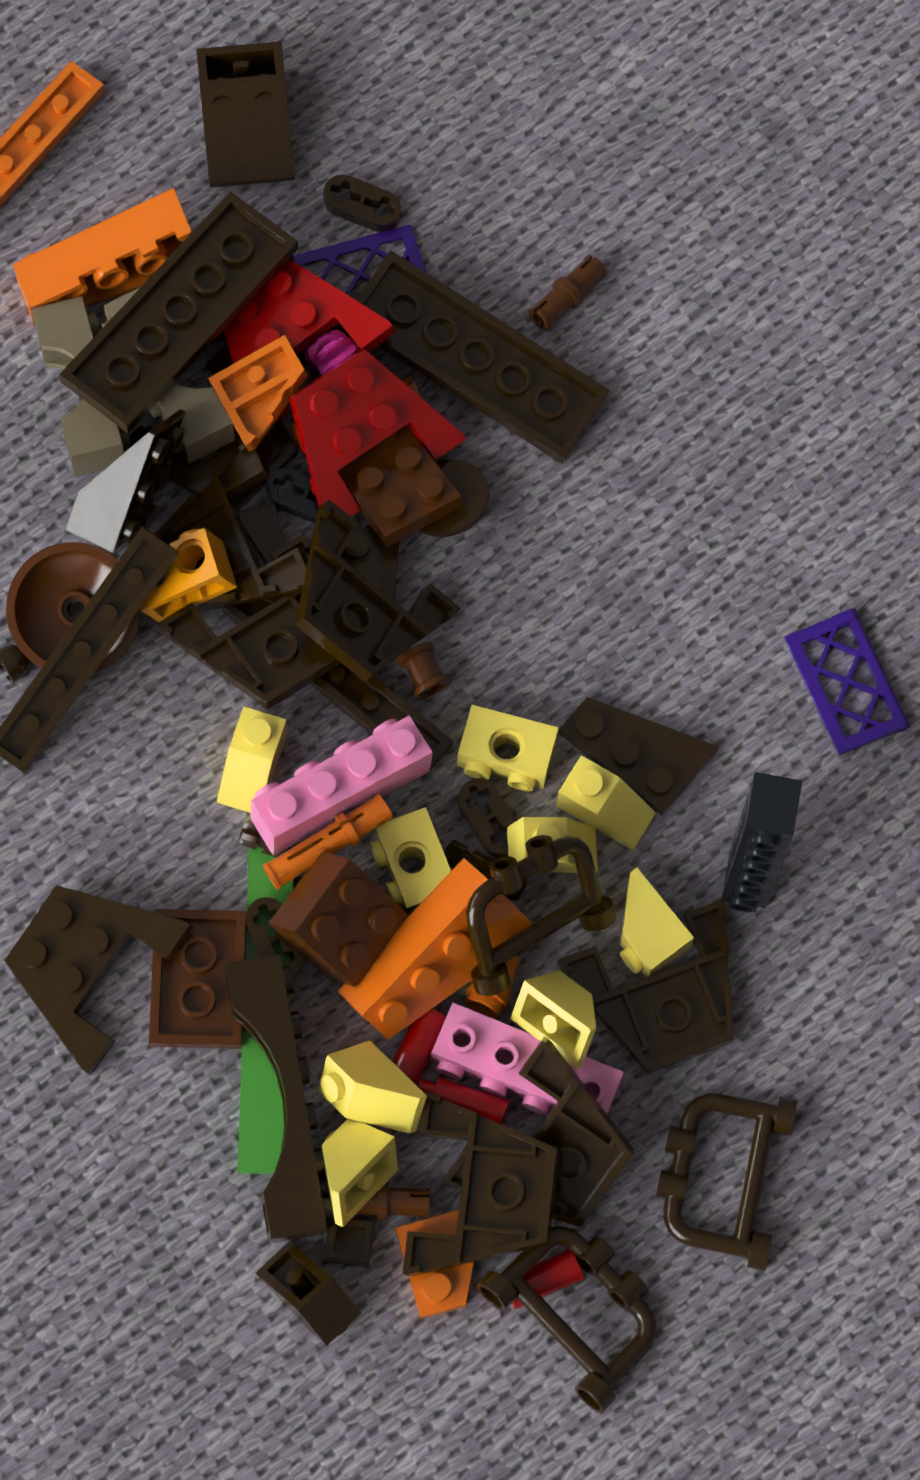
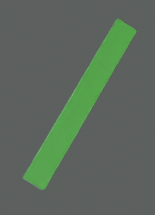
(260, 1098)

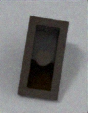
(309, 1293)

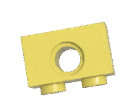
(488, 730)
(410, 837)

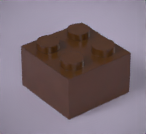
(338, 918)

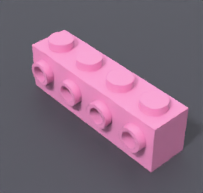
(340, 784)
(496, 1052)

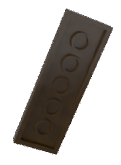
(178, 312)
(482, 358)

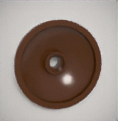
(45, 589)

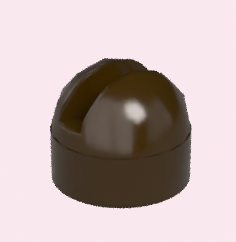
(14, 662)

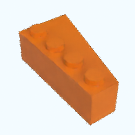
(106, 257)
(430, 953)

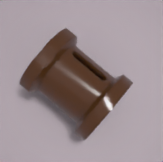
(424, 670)

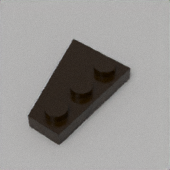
(644, 754)

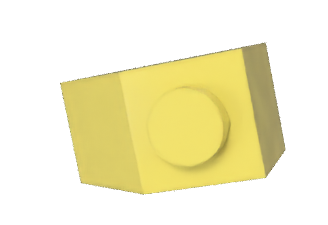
(251, 757)
(605, 803)
(556, 828)
(650, 929)
(558, 1010)
(371, 1088)
(357, 1166)

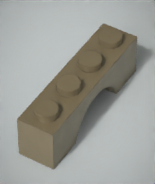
(205, 418)
(89, 435)

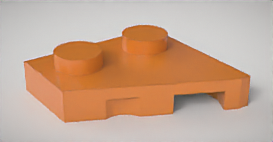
(259, 388)
(441, 1289)

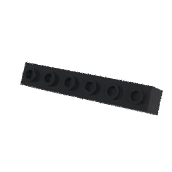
(761, 841)

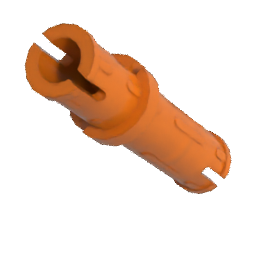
(333, 838)

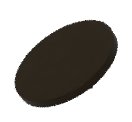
(475, 499)

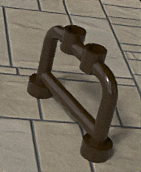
(591, 908)
(673, 1183)
(624, 1290)

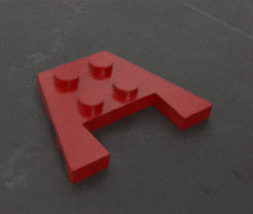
(302, 310)
(354, 411)

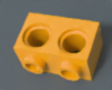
(184, 582)

